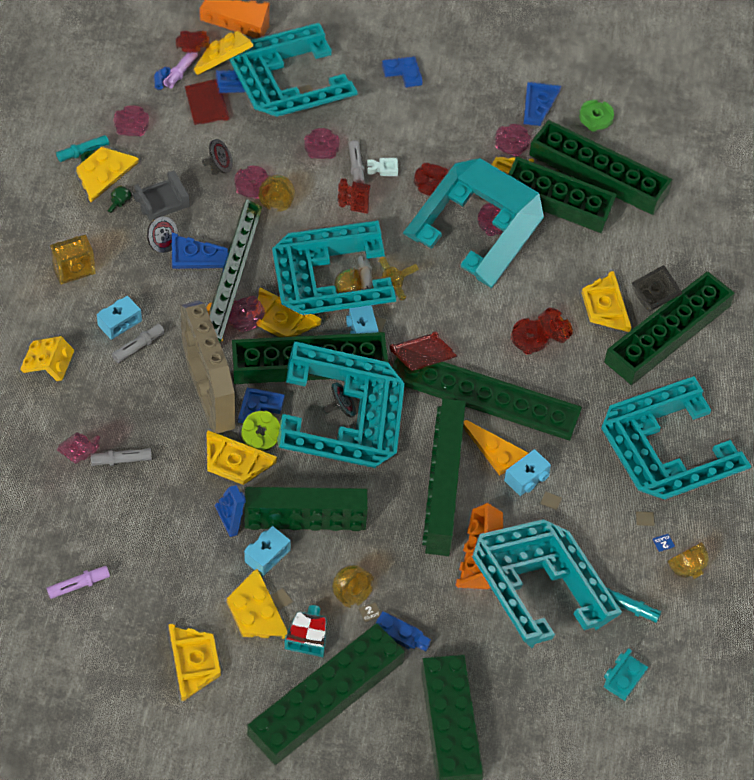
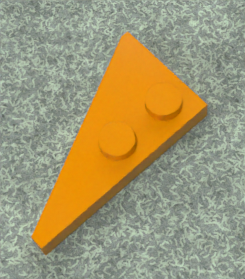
(495, 449)

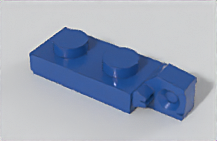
(402, 632)

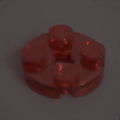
(192, 41)
(428, 171)
(555, 326)
(525, 343)

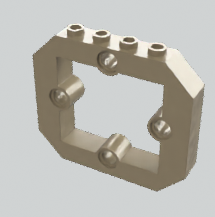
(208, 366)

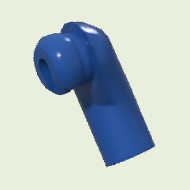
(160, 76)

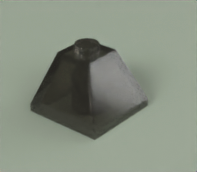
(656, 288)

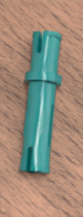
(79, 149)
(636, 607)

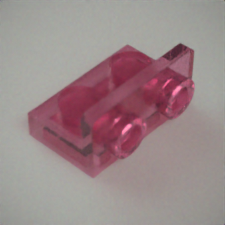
(78, 447)

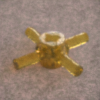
(397, 276)

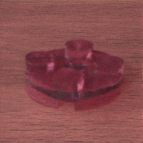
(135, 128)
(509, 146)
(318, 151)
(251, 173)
(485, 219)
(239, 308)

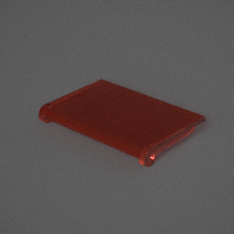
(206, 102)
(423, 351)

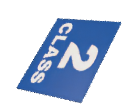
(663, 542)

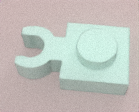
(385, 166)

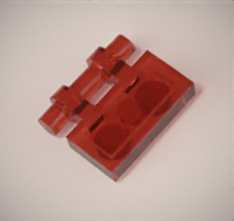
(359, 196)

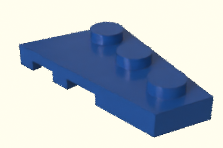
(539, 101)
(194, 254)
(230, 509)

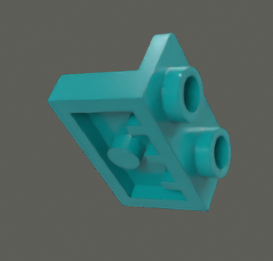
(624, 675)

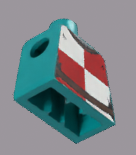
(307, 633)

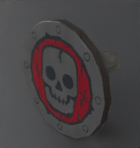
(220, 157)
(160, 234)
(341, 401)

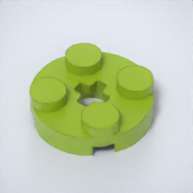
(250, 426)

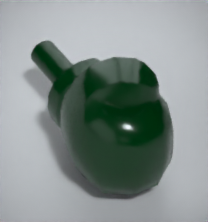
(119, 197)

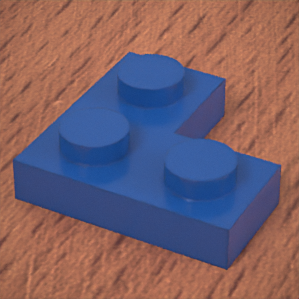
(403, 66)
(260, 400)

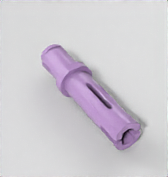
(178, 71)
(82, 580)

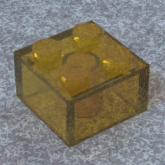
(72, 259)

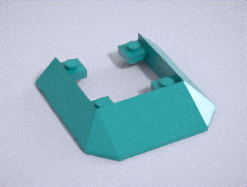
(267, 54)
(518, 216)
(302, 250)
(378, 411)
(635, 419)
(537, 546)

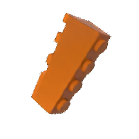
(246, 17)
(482, 520)

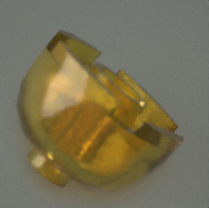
(276, 192)
(348, 281)
(690, 562)
(352, 585)

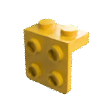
(48, 355)

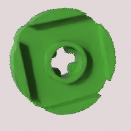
(596, 122)

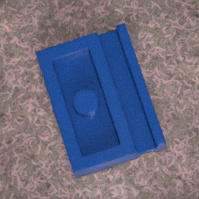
(228, 82)

